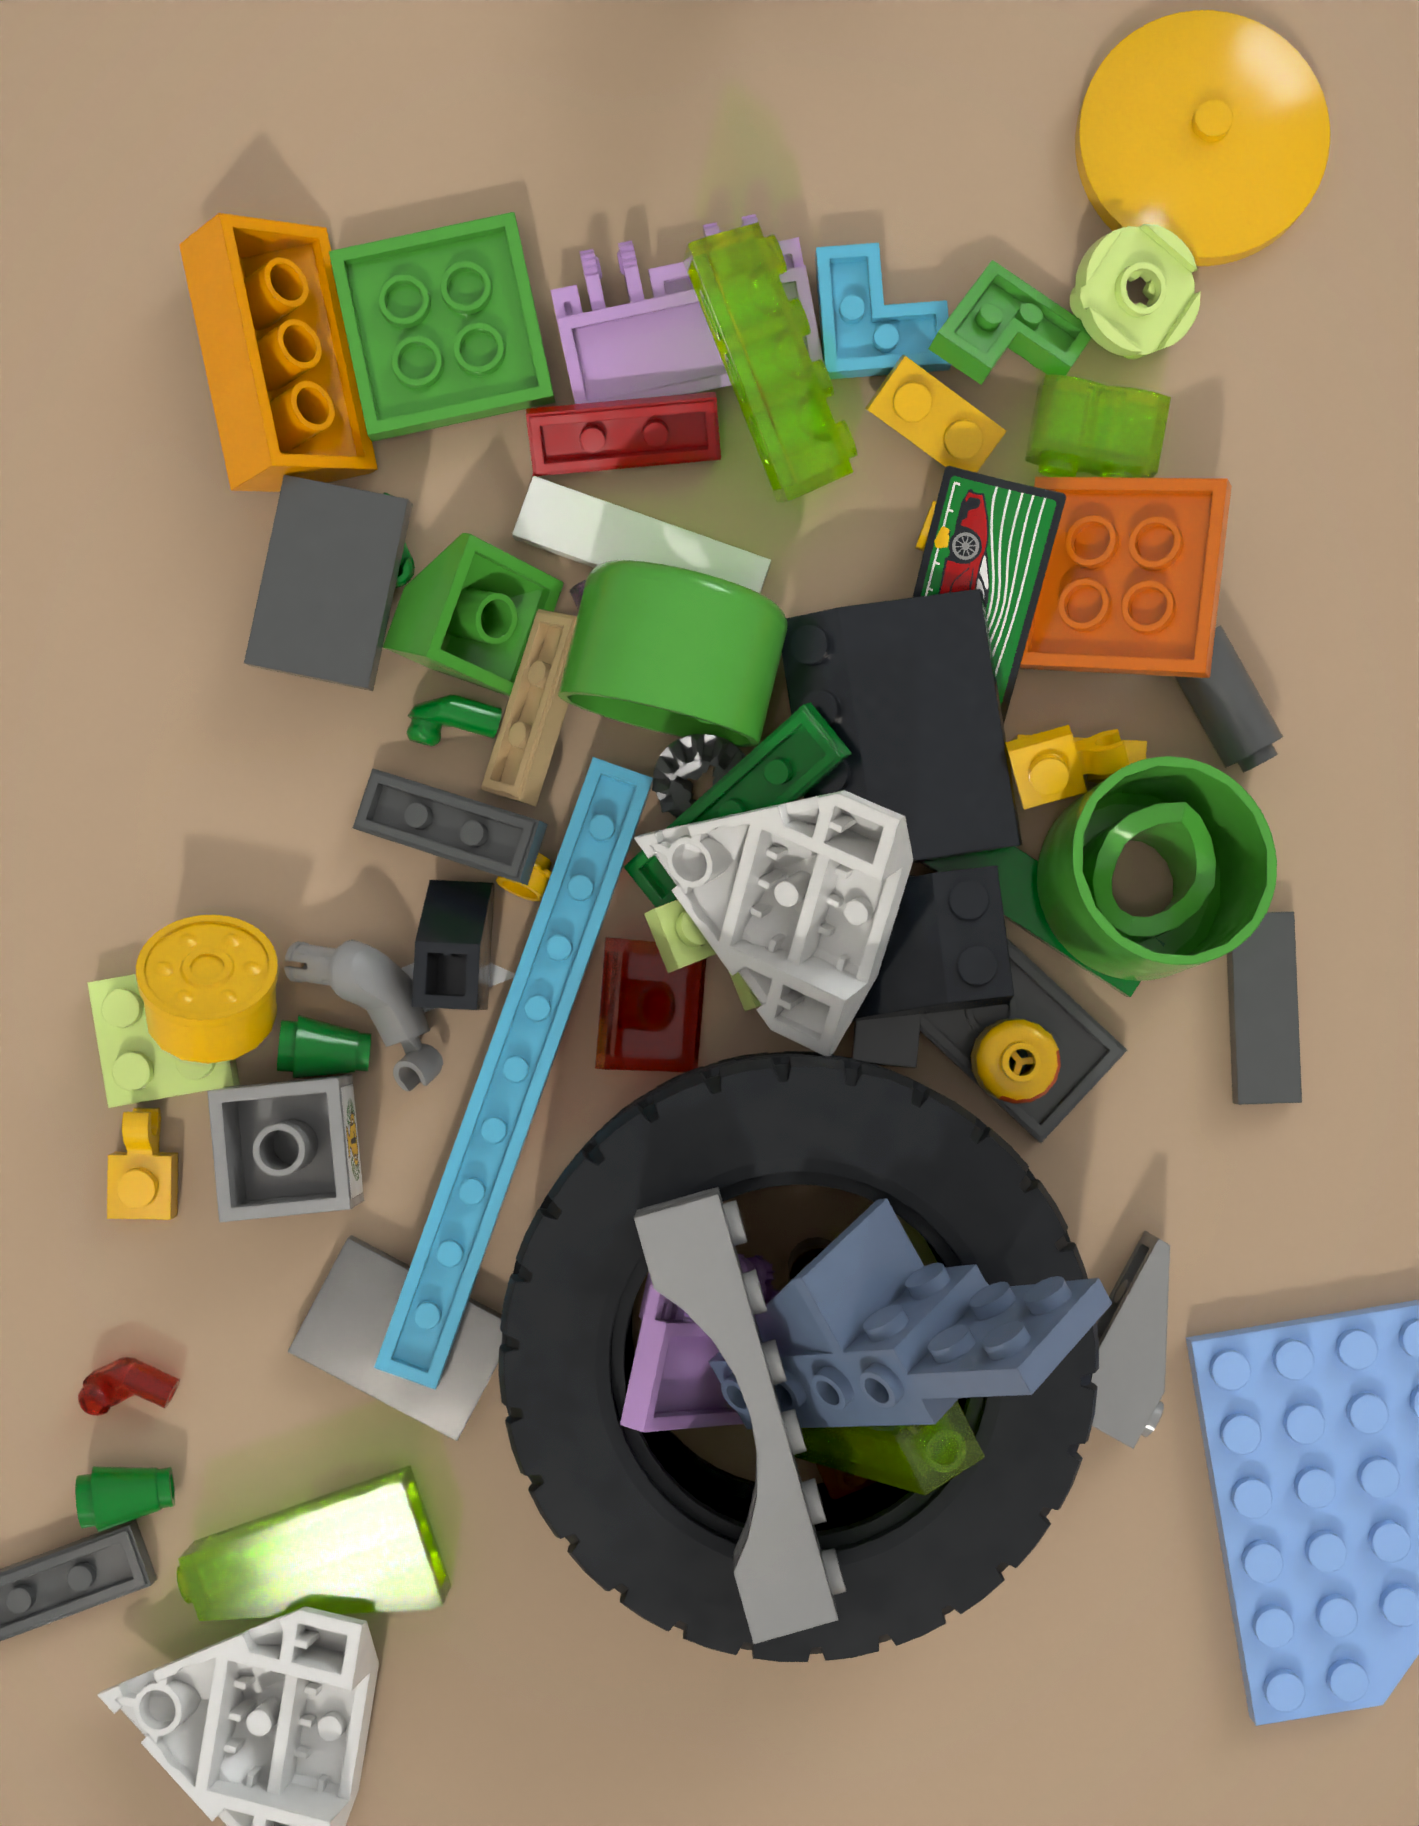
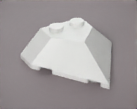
(795, 903)
(263, 1720)

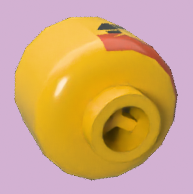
(999, 1043)

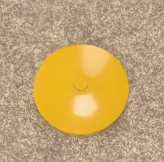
(1204, 133)

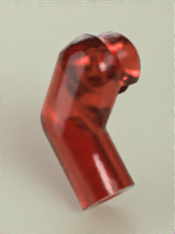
(122, 1380)

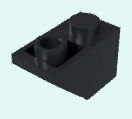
(454, 946)

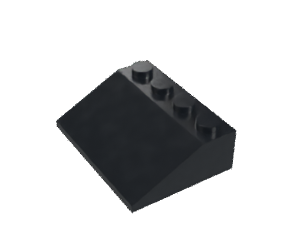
(917, 709)

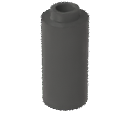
(1232, 709)

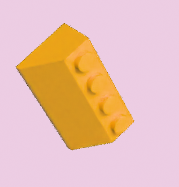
(275, 352)

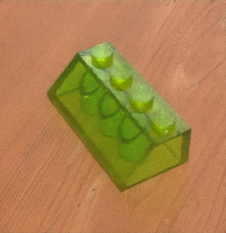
(768, 361)

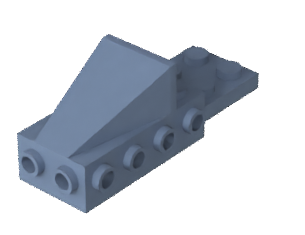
(899, 1342)

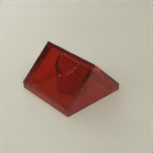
(646, 1013)

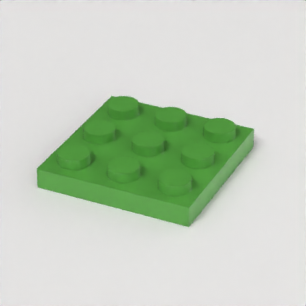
(442, 326)

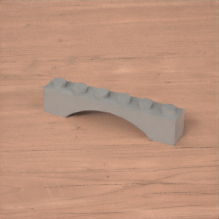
(778, 1557)

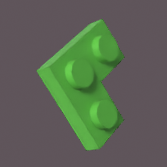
(1013, 315)

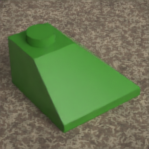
(472, 613)

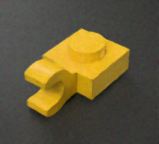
(1053, 765)
(142, 1179)

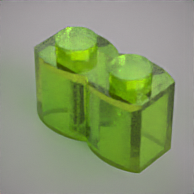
(1096, 429)

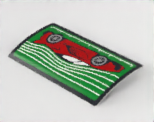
(996, 545)

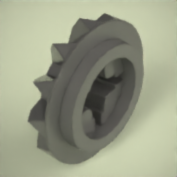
(689, 759)

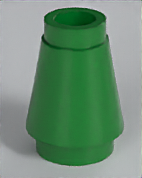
(321, 1048)
(122, 1495)

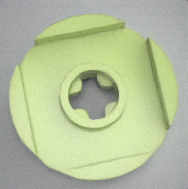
(1102, 296)

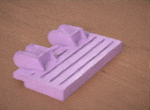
(655, 342)
(671, 1372)

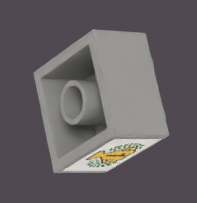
(285, 1148)

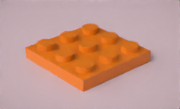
(1132, 577)

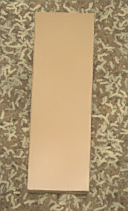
(532, 713)

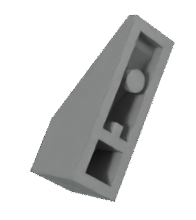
(1134, 1346)

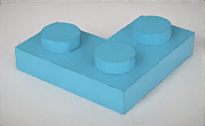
(856, 327)

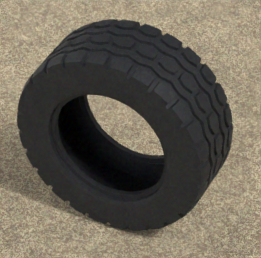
(658, 1515)

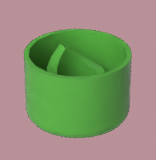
(674, 651)
(1214, 850)

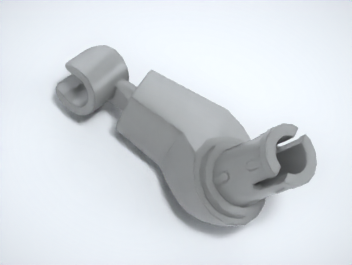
(383, 989)

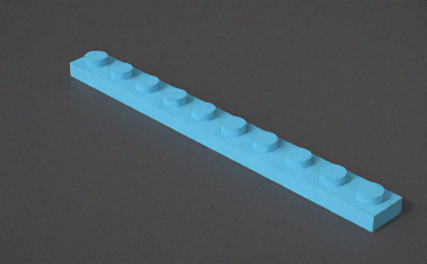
(514, 1074)

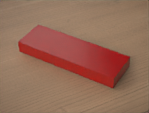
(623, 434)

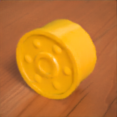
(208, 987)

